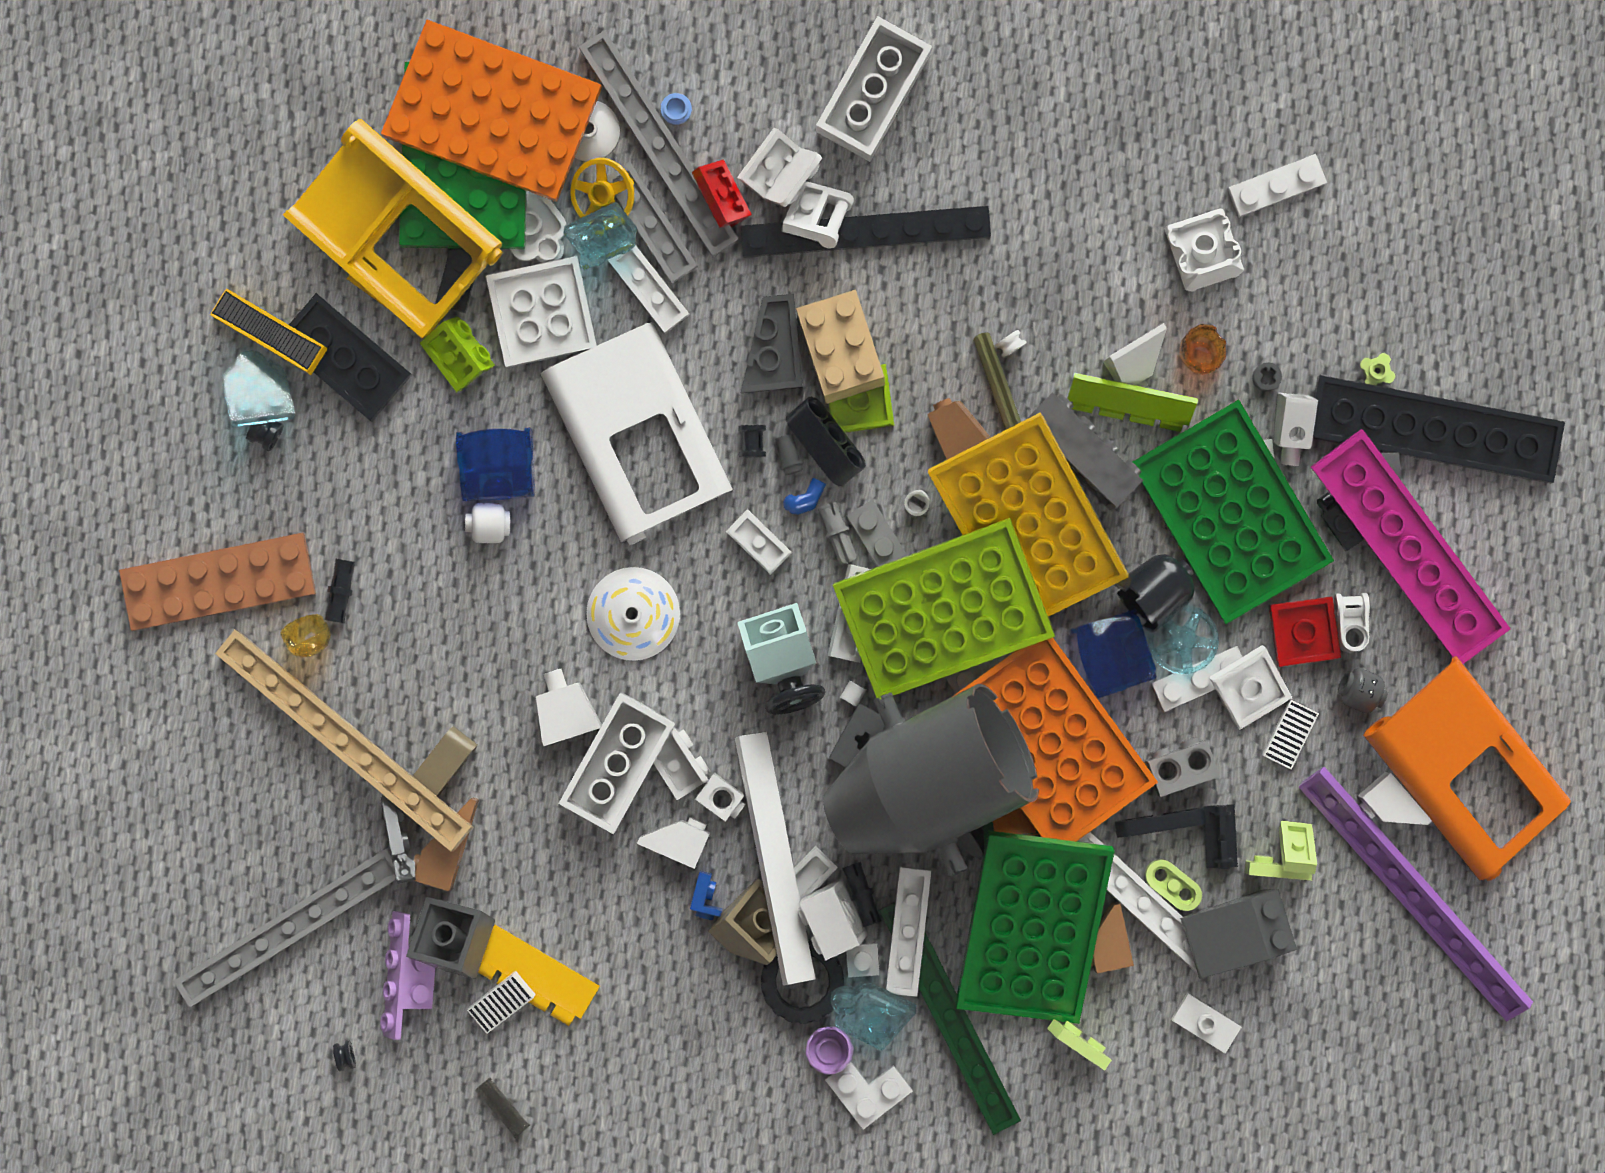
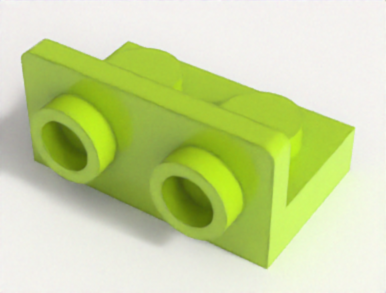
(457, 353)

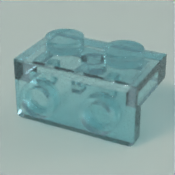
(601, 235)

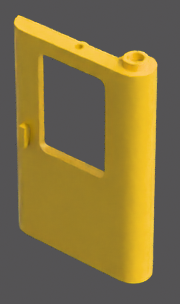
(359, 201)

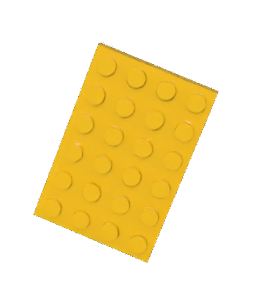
(1030, 481)

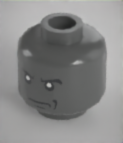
(1362, 690)

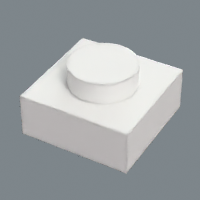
(863, 960)

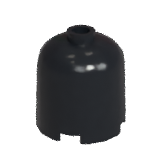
(1157, 590)

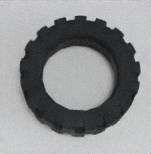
(807, 1013)

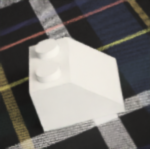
(832, 920)

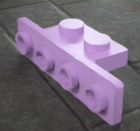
(408, 981)

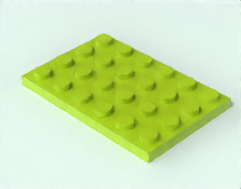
(944, 609)

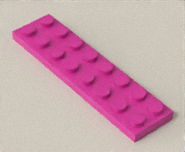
(1410, 547)

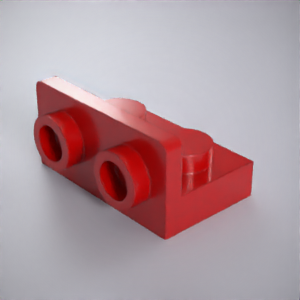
(721, 194)

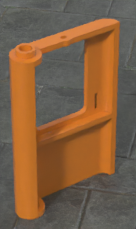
(1437, 739)

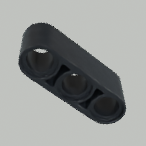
(825, 441)

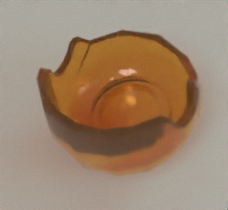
(1208, 338)

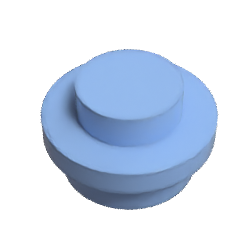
(676, 108)

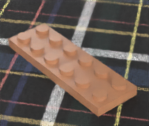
(217, 581)

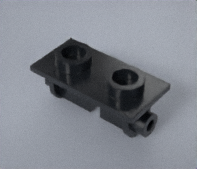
(1220, 836)

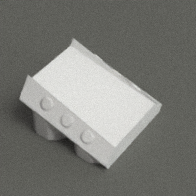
(1204, 250)

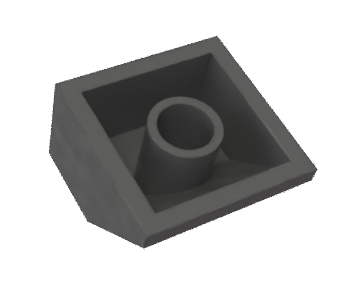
(451, 937)

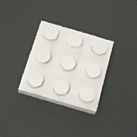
(541, 311)

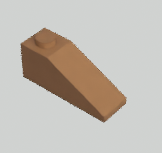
(439, 865)

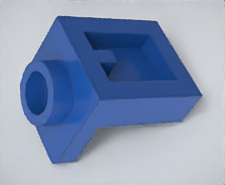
(704, 890)

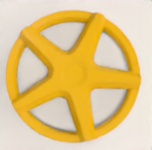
(602, 192)

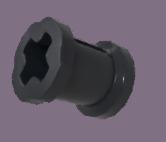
(752, 441)

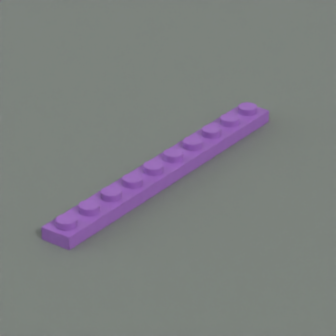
(1415, 894)

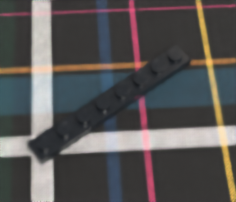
(873, 231)

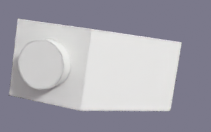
(1391, 802)
(678, 841)

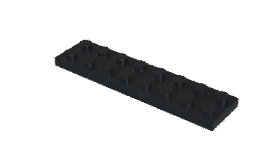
(1439, 429)

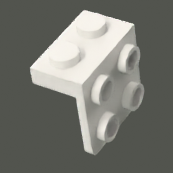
(779, 169)

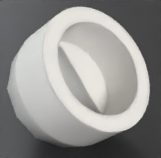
(913, 507)

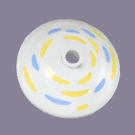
(656, 618)

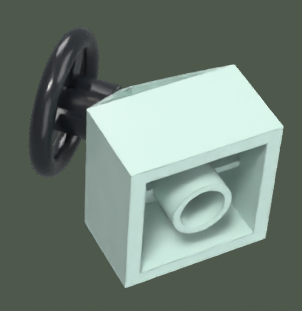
(781, 656)

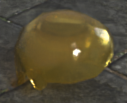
(296, 631)

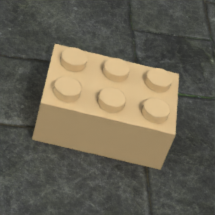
(840, 346)

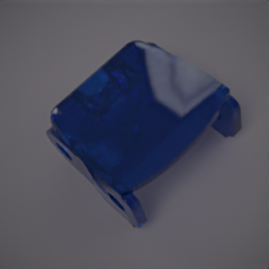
(496, 464)
(1115, 653)

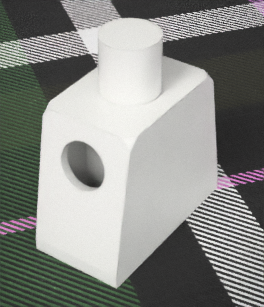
(1292, 412)
(564, 710)

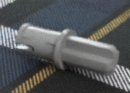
(837, 533)

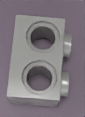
(1183, 774)

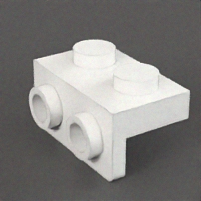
(679, 766)

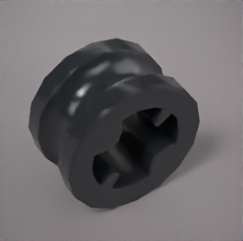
(344, 1056)

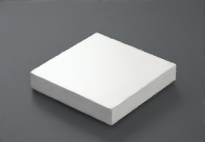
(1250, 687)

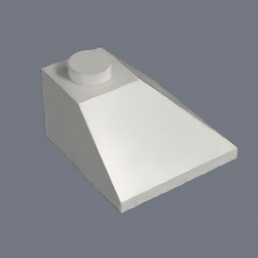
(1138, 359)

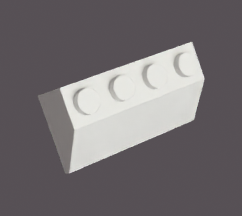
(617, 763)

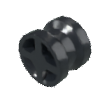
(265, 434)

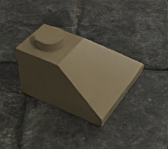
(747, 926)

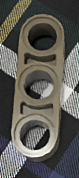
(445, 760)

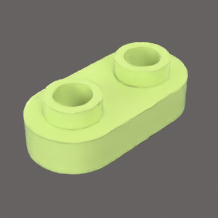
(1173, 884)

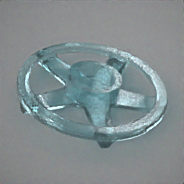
(1184, 640)

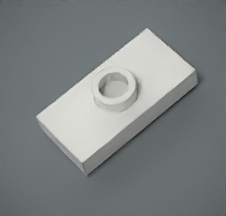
(759, 542)
(1206, 1023)

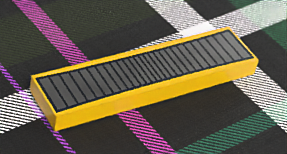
(268, 331)

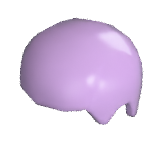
(829, 1050)

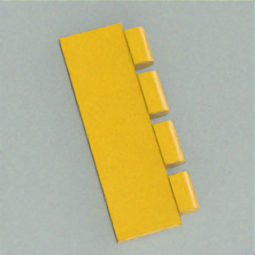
(542, 973)

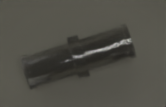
(502, 1107)

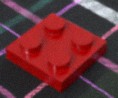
(1304, 631)

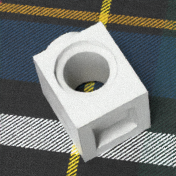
(706, 798)

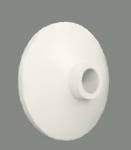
(604, 136)

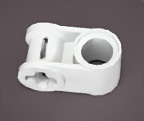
(1352, 619)

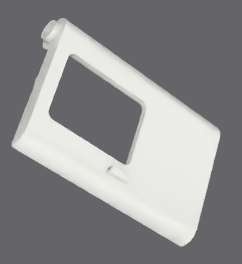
(614, 390)

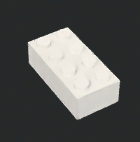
(873, 88)

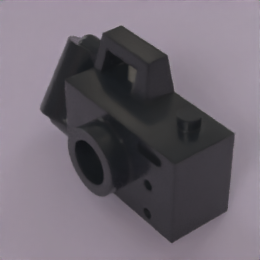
(1339, 523)

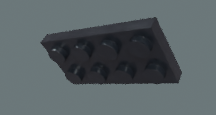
(352, 362)

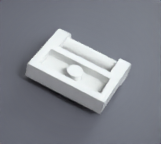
(808, 209)

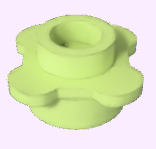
(1381, 362)

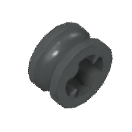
(1277, 377)

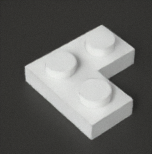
(866, 1100)

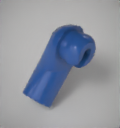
(806, 501)

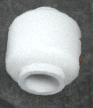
(488, 523)

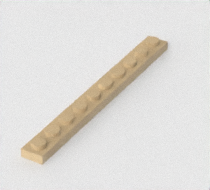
(344, 740)

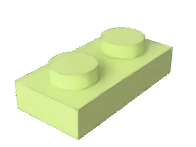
(1297, 847)
(1265, 867)
(1089, 1049)

